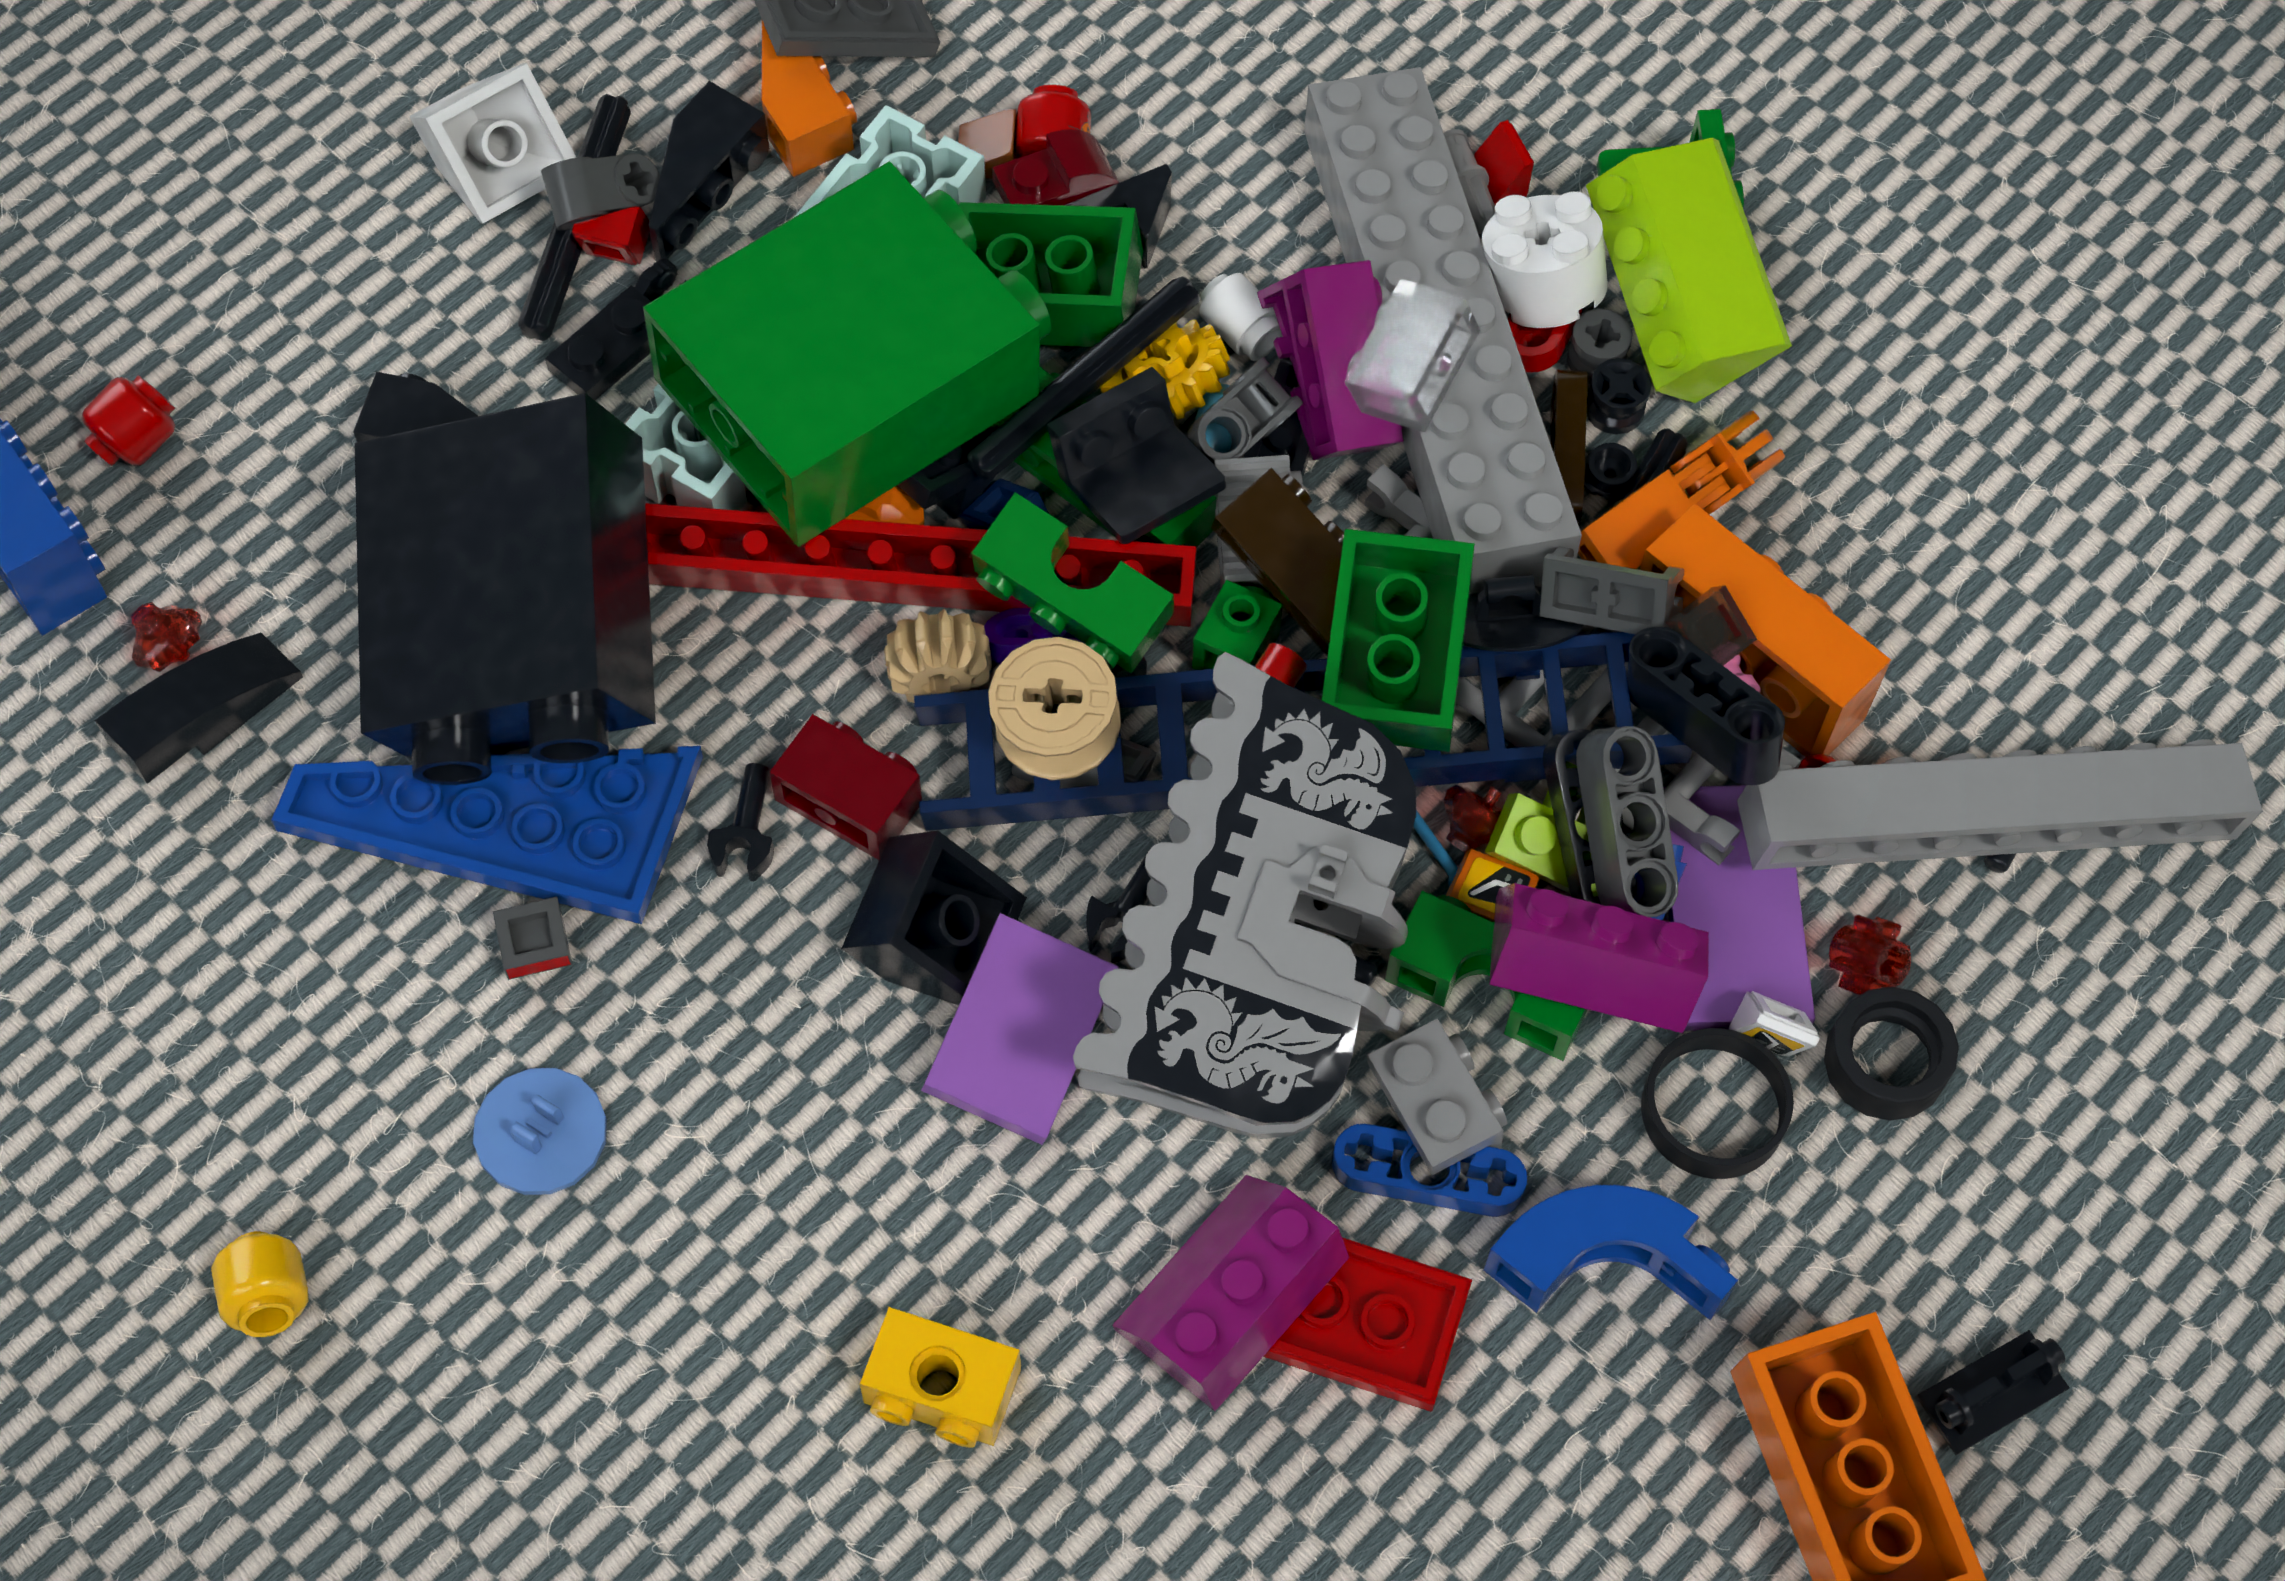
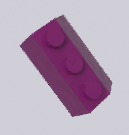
(1597, 957)
(1234, 1288)

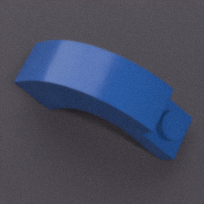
(1608, 1226)

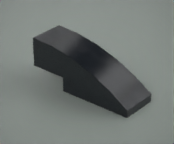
(197, 704)

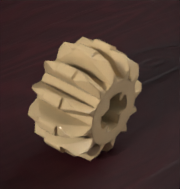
(937, 655)

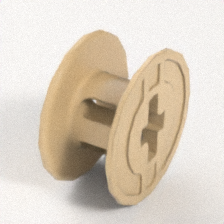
(1087, 714)

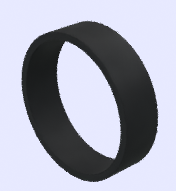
(1739, 1045)

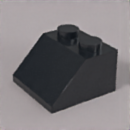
(928, 915)

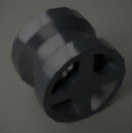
(1618, 380)

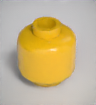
(260, 1284)

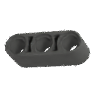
(1604, 798)

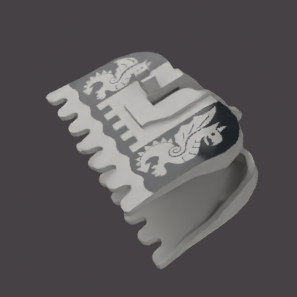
(1228, 997)

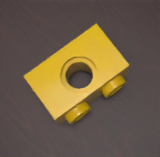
(915, 1347)

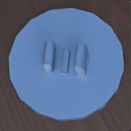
(539, 1131)

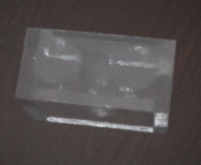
(1412, 355)

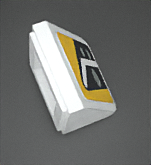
(1774, 1025)

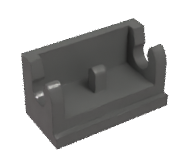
(1607, 593)

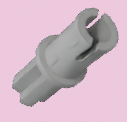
(1472, 178)

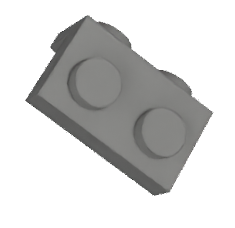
(1437, 1097)

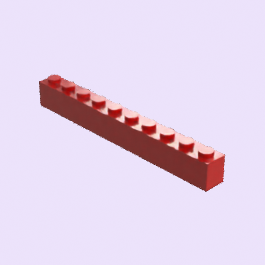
(877, 560)

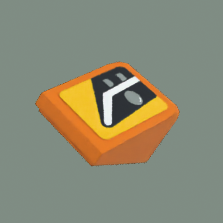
(1482, 877)

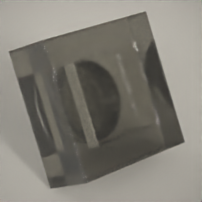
(1714, 625)

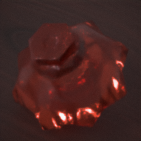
(163, 635)
(1471, 816)

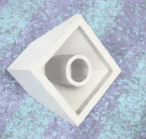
(493, 140)

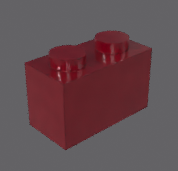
(846, 785)

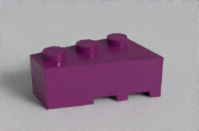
(1323, 323)

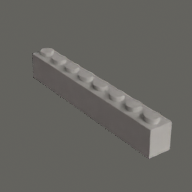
(1998, 804)

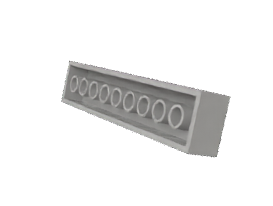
(1400, 204)

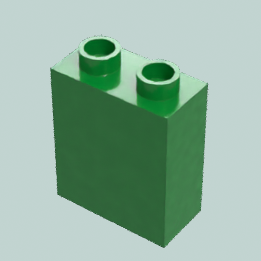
(848, 349)

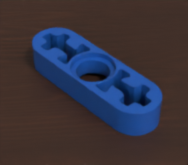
(1376, 1180)

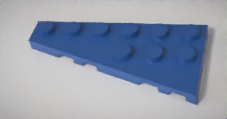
(532, 827)

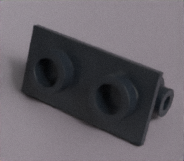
(1995, 1390)

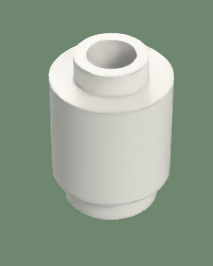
(1237, 315)

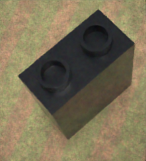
(503, 588)

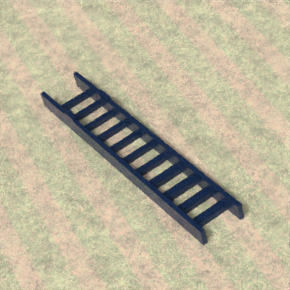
(1172, 689)

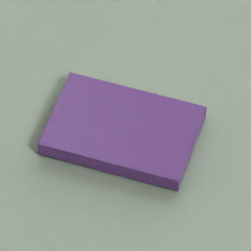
(1019, 1029)

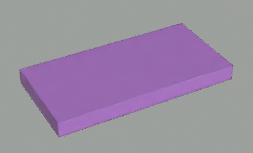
(1749, 919)

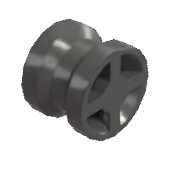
(1612, 338)

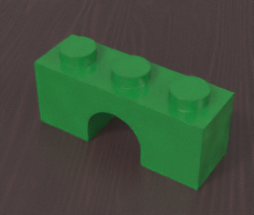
(1112, 619)
(1452, 944)

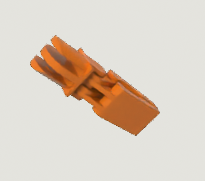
(1709, 475)

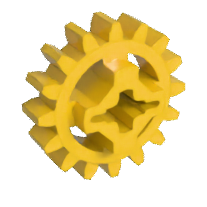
(1187, 359)

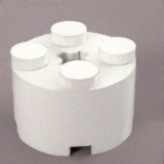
(1546, 257)

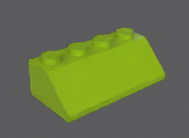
(1688, 268)

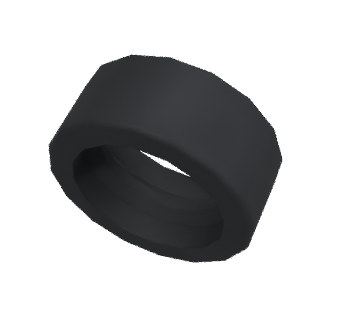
(1916, 1015)

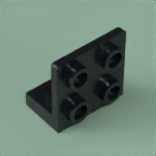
(1131, 458)

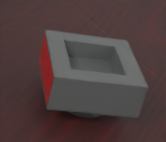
(532, 938)

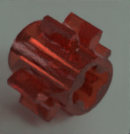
(1869, 955)

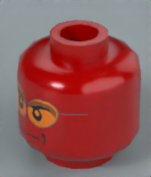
(1047, 111)

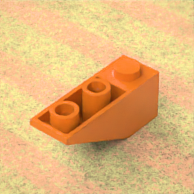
(803, 111)

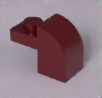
(1056, 175)

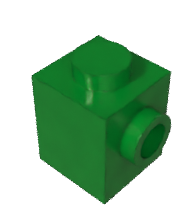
(1238, 623)

